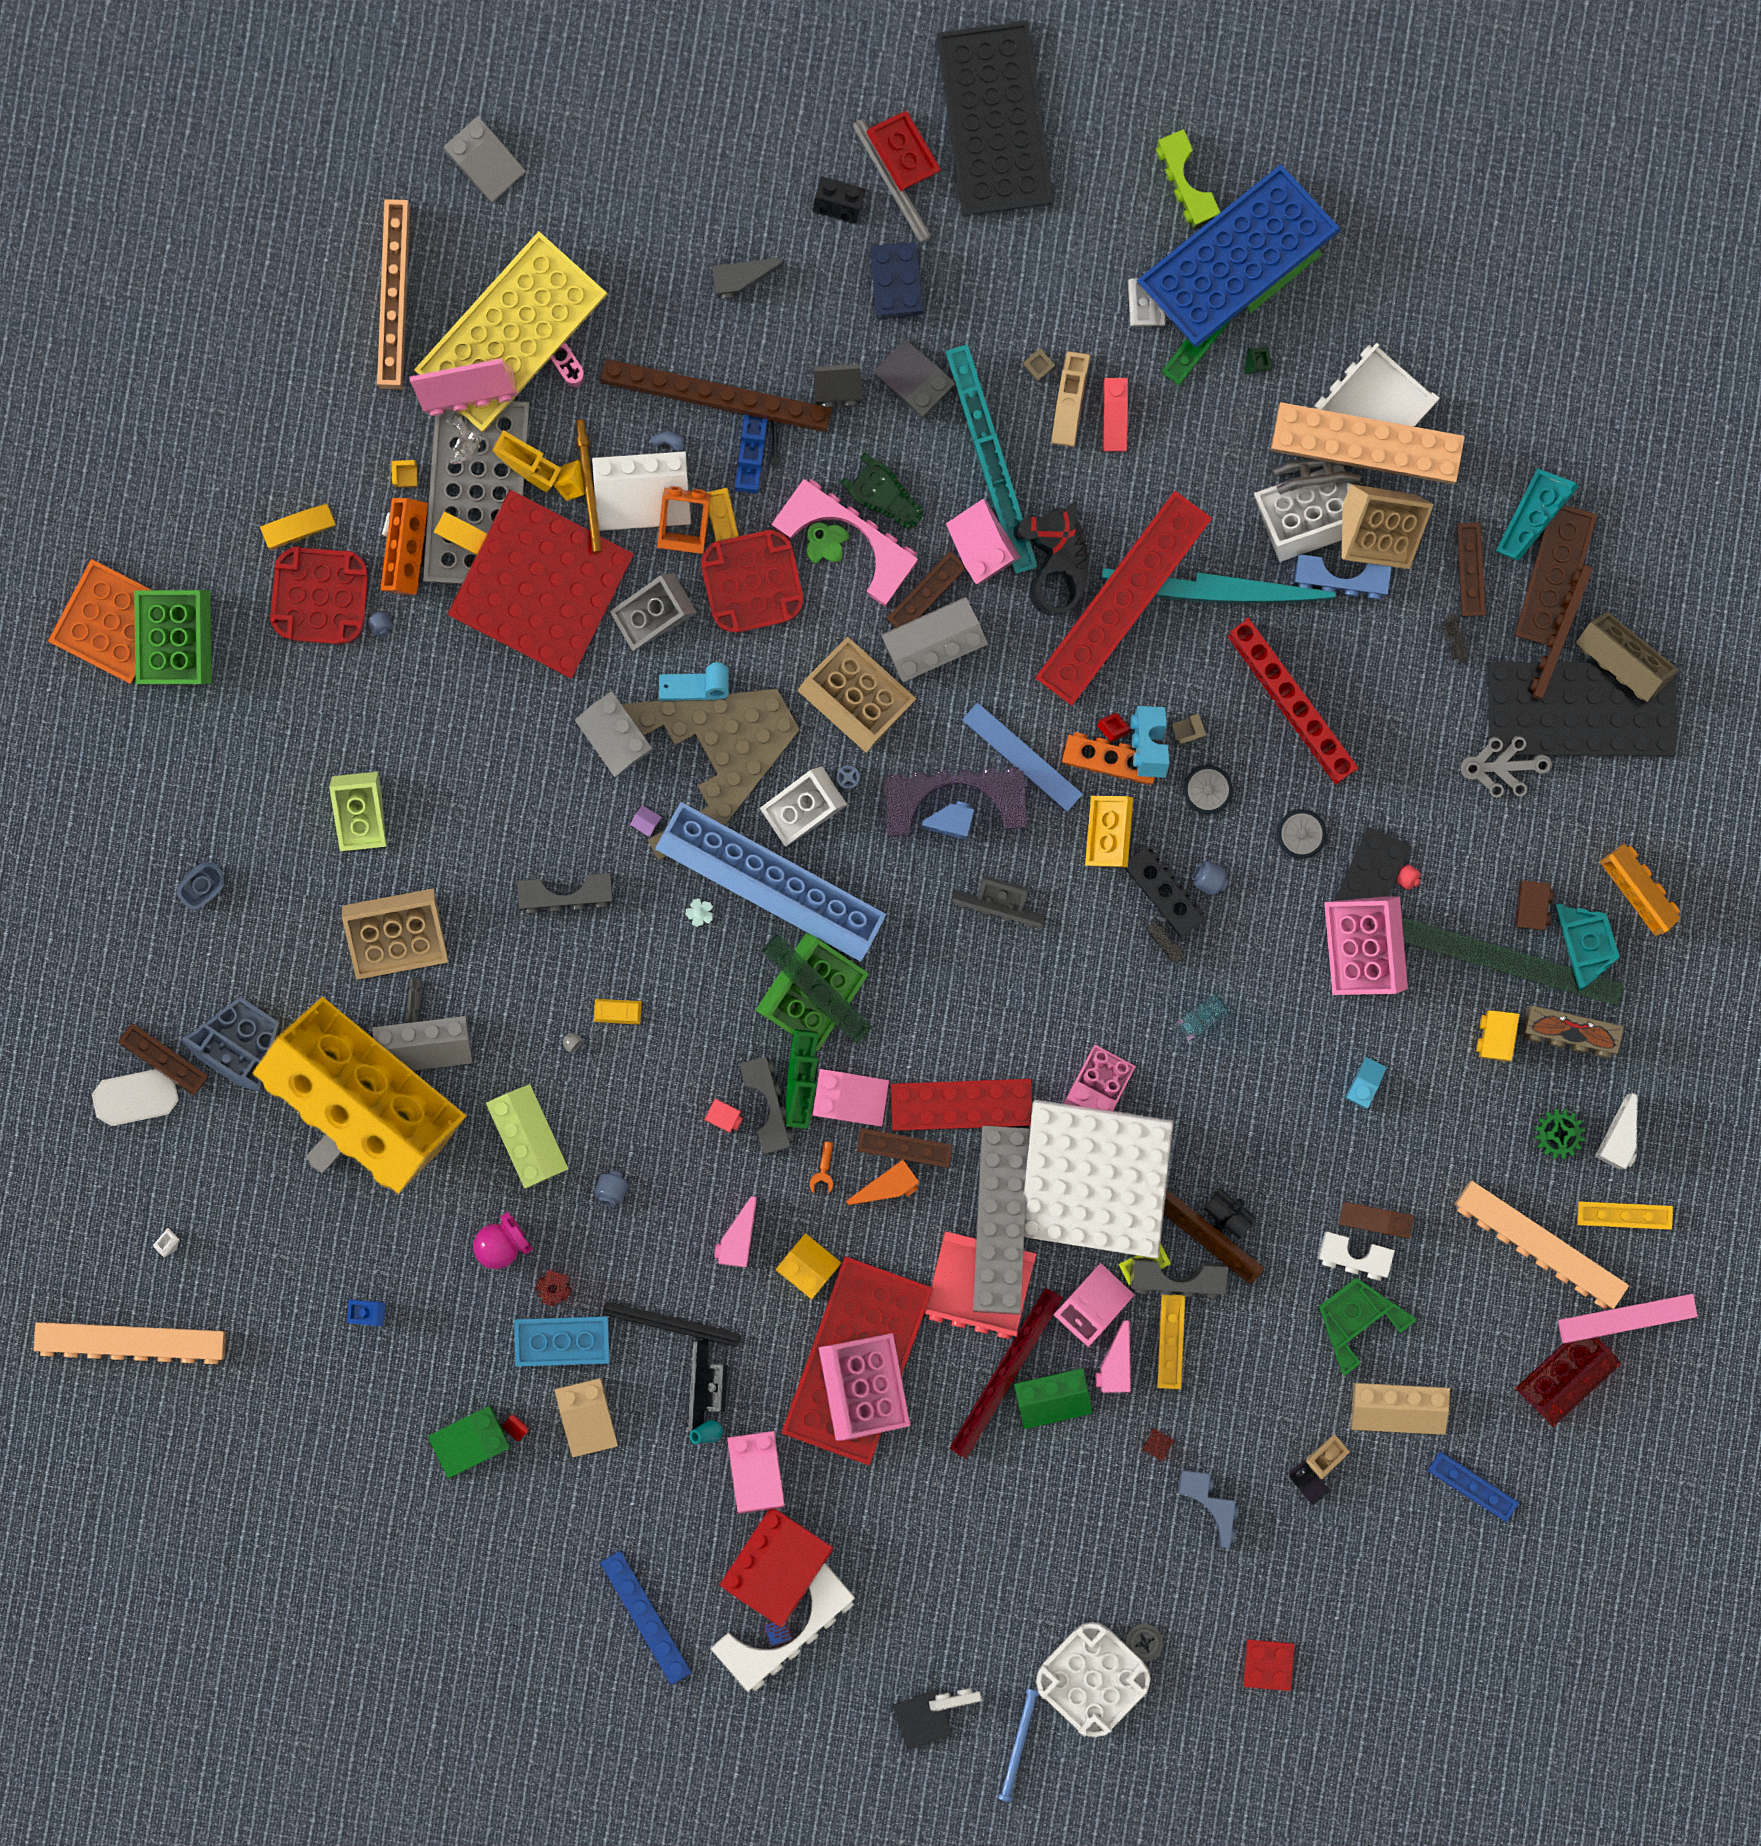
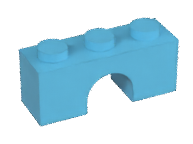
(1149, 725)

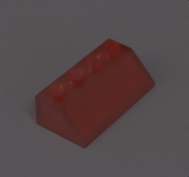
(1567, 1378)

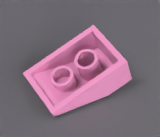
(982, 542)
(850, 1097)
(737, 1240)
(1115, 1368)
(756, 1472)

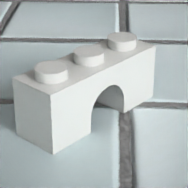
(1335, 1251)

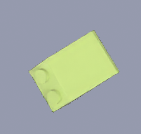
(358, 811)

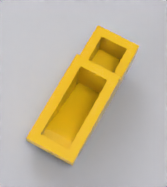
(526, 461)
(297, 526)

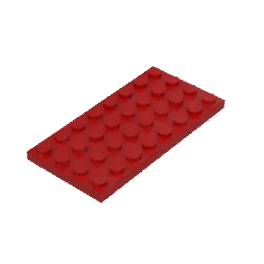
(861, 1306)

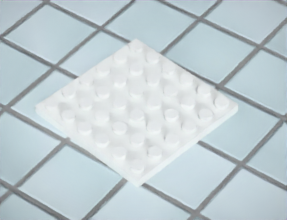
(1096, 1178)

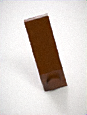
(1376, 1220)

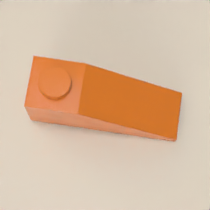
(891, 1184)

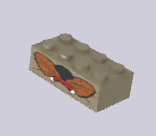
(1571, 1030)

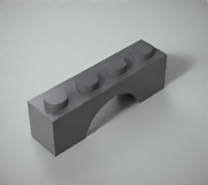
(595, 890)
(773, 1134)
(1208, 1279)

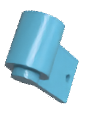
(708, 686)

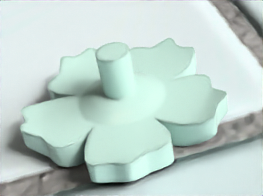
(699, 912)

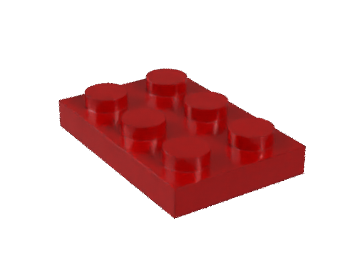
(903, 150)

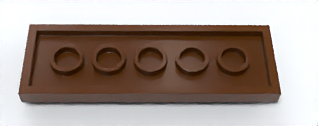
(1558, 558)

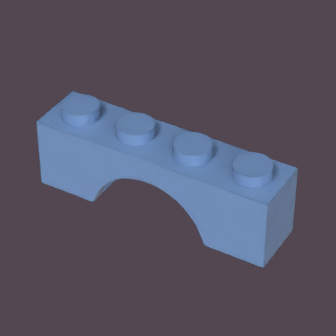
(1312, 573)

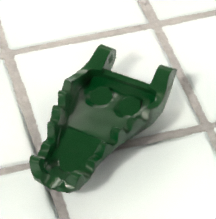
(882, 492)

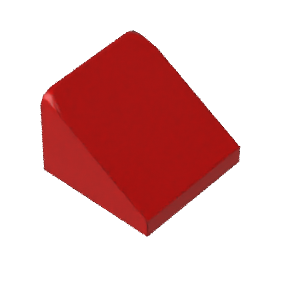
(515, 1427)

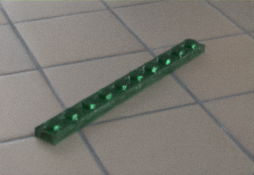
(1507, 961)

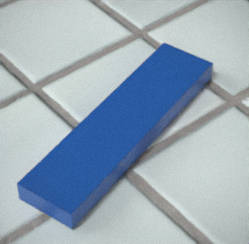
(1473, 1486)

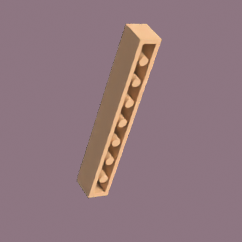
(393, 294)
(1541, 1245)
(132, 1341)

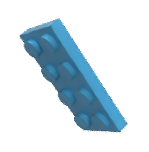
(561, 1341)

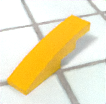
(460, 533)

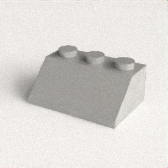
(613, 734)

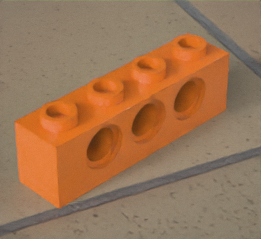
(404, 546)
(1073, 757)

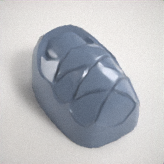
(200, 885)

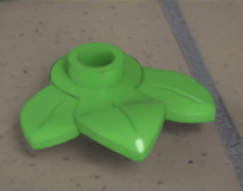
(828, 545)

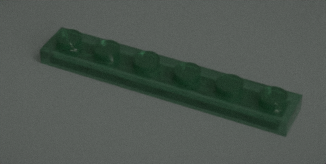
(816, 989)

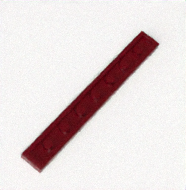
(1005, 1373)

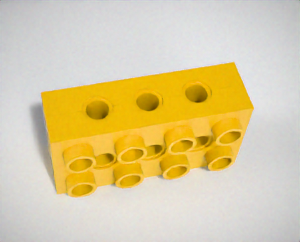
(359, 1095)

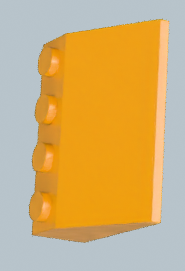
(1640, 889)

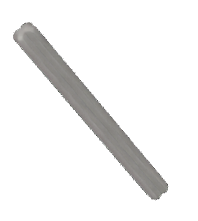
(901, 197)

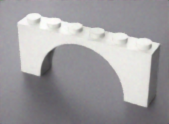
(752, 1664)

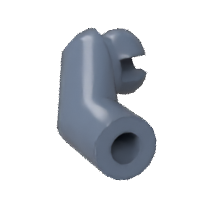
(670, 438)

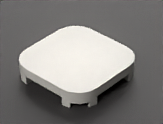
(1093, 1679)

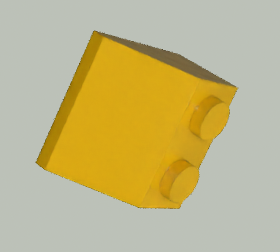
(1498, 1035)
(808, 1266)

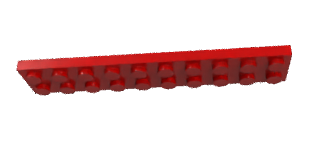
(1123, 598)

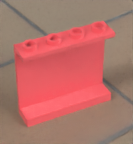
(955, 1289)

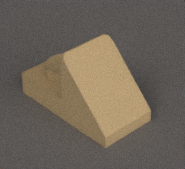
(1327, 1456)

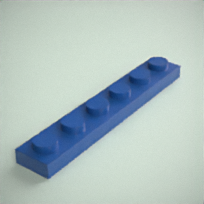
(645, 1617)

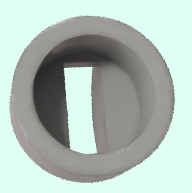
(572, 1042)

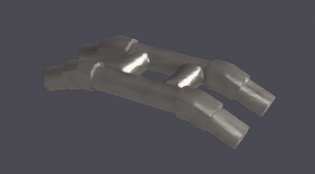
(1306, 479)

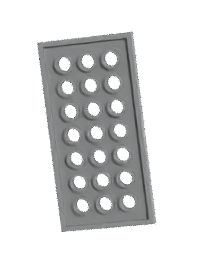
(441, 479)

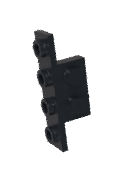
(707, 1385)

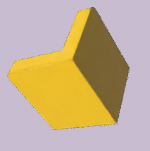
(404, 474)
(570, 481)

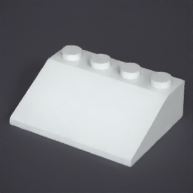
(632, 490)
(1303, 517)

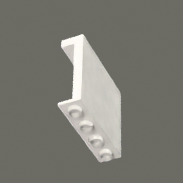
(1379, 391)

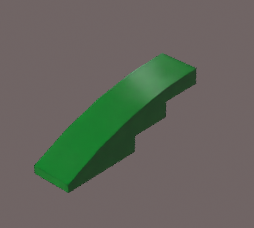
(800, 1079)

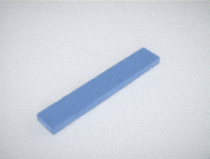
(1022, 756)

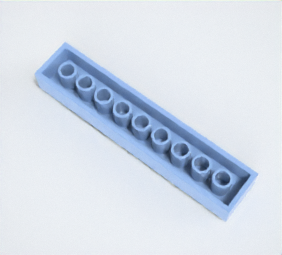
(770, 881)

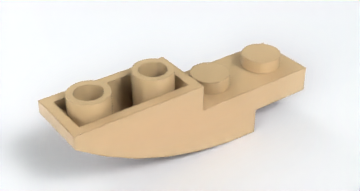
(1070, 399)

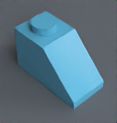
(1366, 1083)

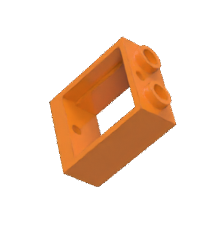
(679, 541)

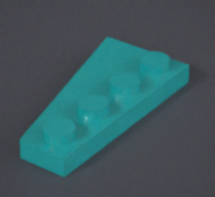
(1537, 508)

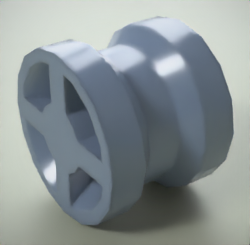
(847, 775)

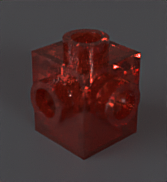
(560, 1281)

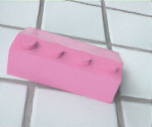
(465, 386)
(1366, 946)
(864, 1387)

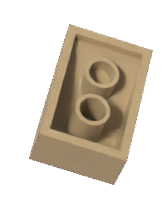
(586, 1417)

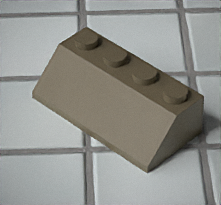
(1626, 656)

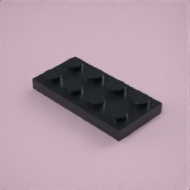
(1373, 867)

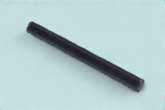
(671, 1324)

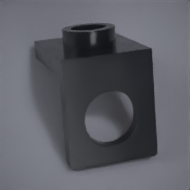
(1308, 1482)

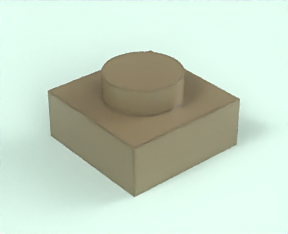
(1038, 364)

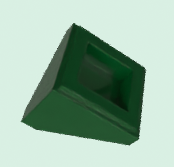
(1258, 360)

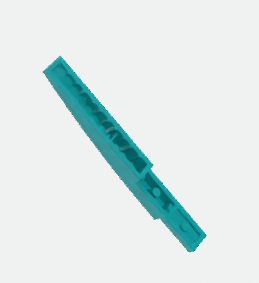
(988, 451)
(1233, 590)

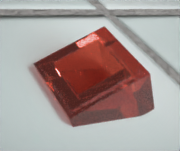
(1157, 1444)

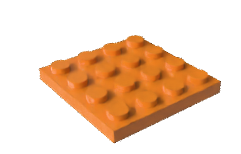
(101, 621)

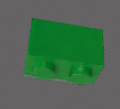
(469, 1441)

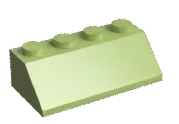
(527, 1136)

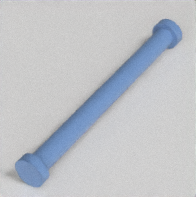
(1018, 1746)

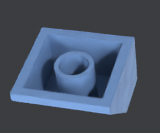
(951, 820)

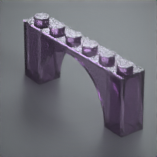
(906, 794)

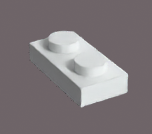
(964, 1697)

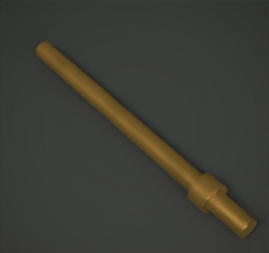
(583, 445)

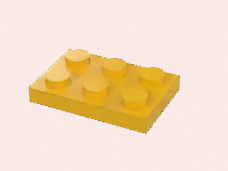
(1109, 831)

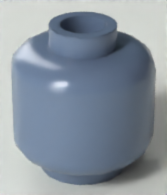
(1210, 878)
(611, 1188)

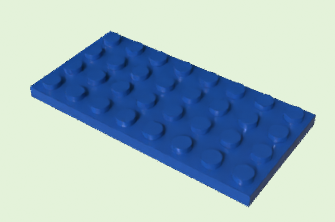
(1238, 255)

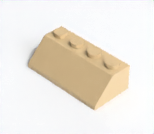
(1400, 1408)

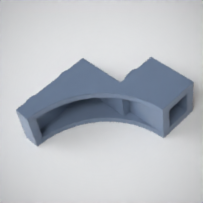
(1223, 1510)

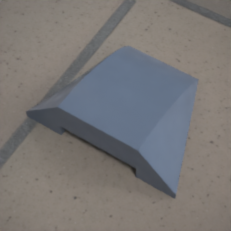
(235, 1042)

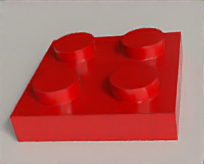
(1268, 1665)

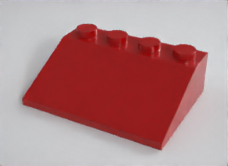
(776, 1566)

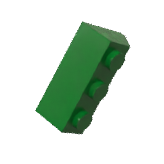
(1053, 1398)

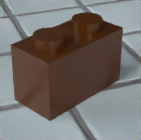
(1533, 905)

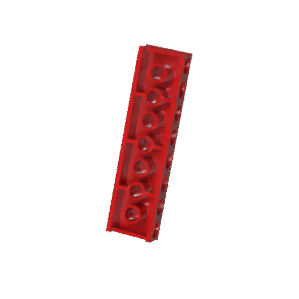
(1292, 701)

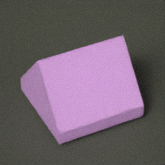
(645, 821)

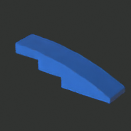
(751, 454)

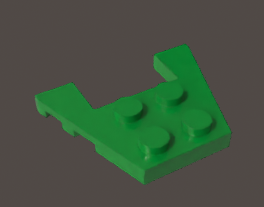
(1351, 1312)

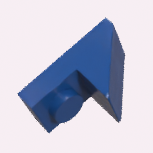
(366, 1312)

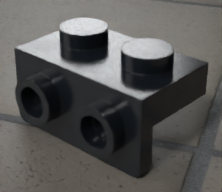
(838, 200)

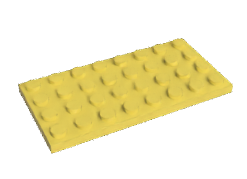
(519, 320)

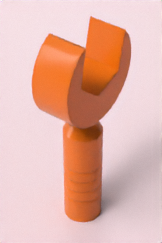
(824, 1166)

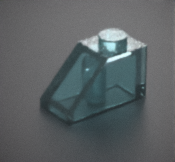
(1202, 1017)

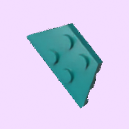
(1588, 942)

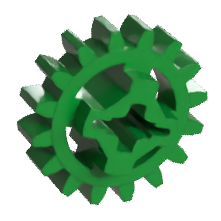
(1560, 1145)

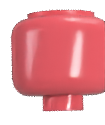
(1408, 877)

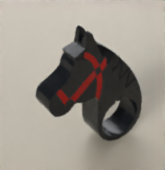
(1065, 551)

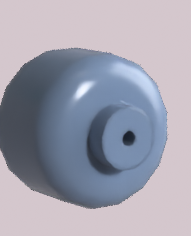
(380, 623)

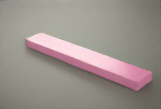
(1627, 1318)

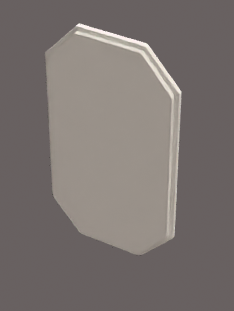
(134, 1097)

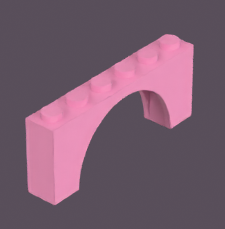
(812, 505)

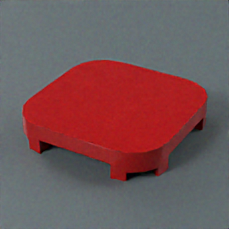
(752, 581)
(319, 595)

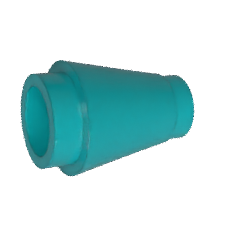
(708, 1432)

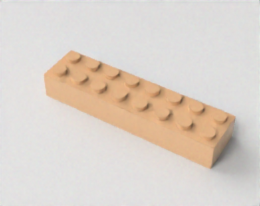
(1367, 443)

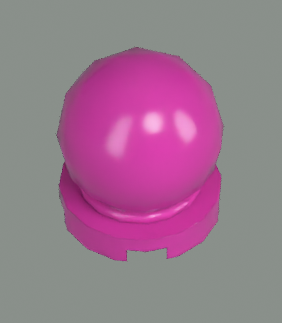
(499, 1244)

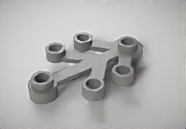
(1502, 766)

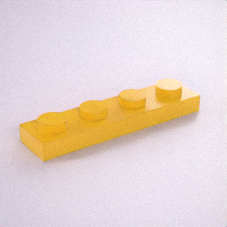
(1624, 1215)
(1171, 1341)

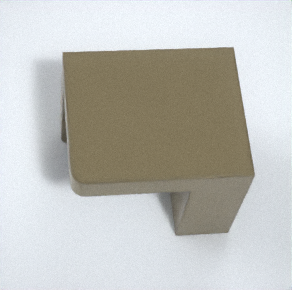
(1189, 730)

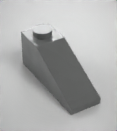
(738, 277)

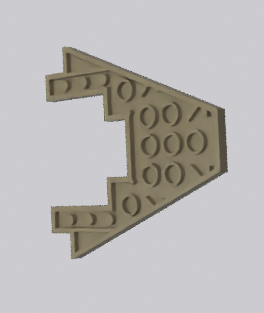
(737, 733)

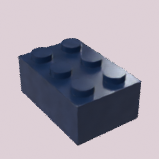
(896, 280)

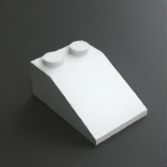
(803, 805)
(1621, 1138)

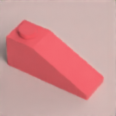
(1115, 414)

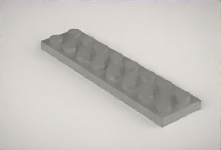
(1000, 1220)

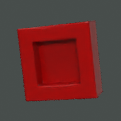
(1113, 727)

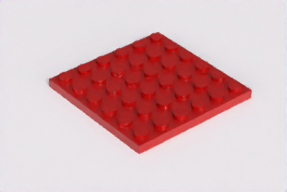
(539, 584)

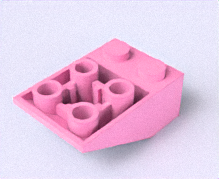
(1100, 1081)
(1093, 1305)

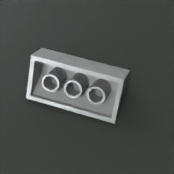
(934, 639)
(428, 1042)

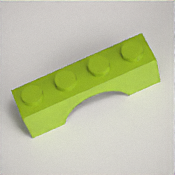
(1199, 206)

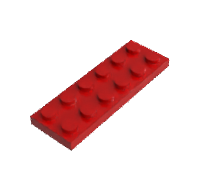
(961, 1104)

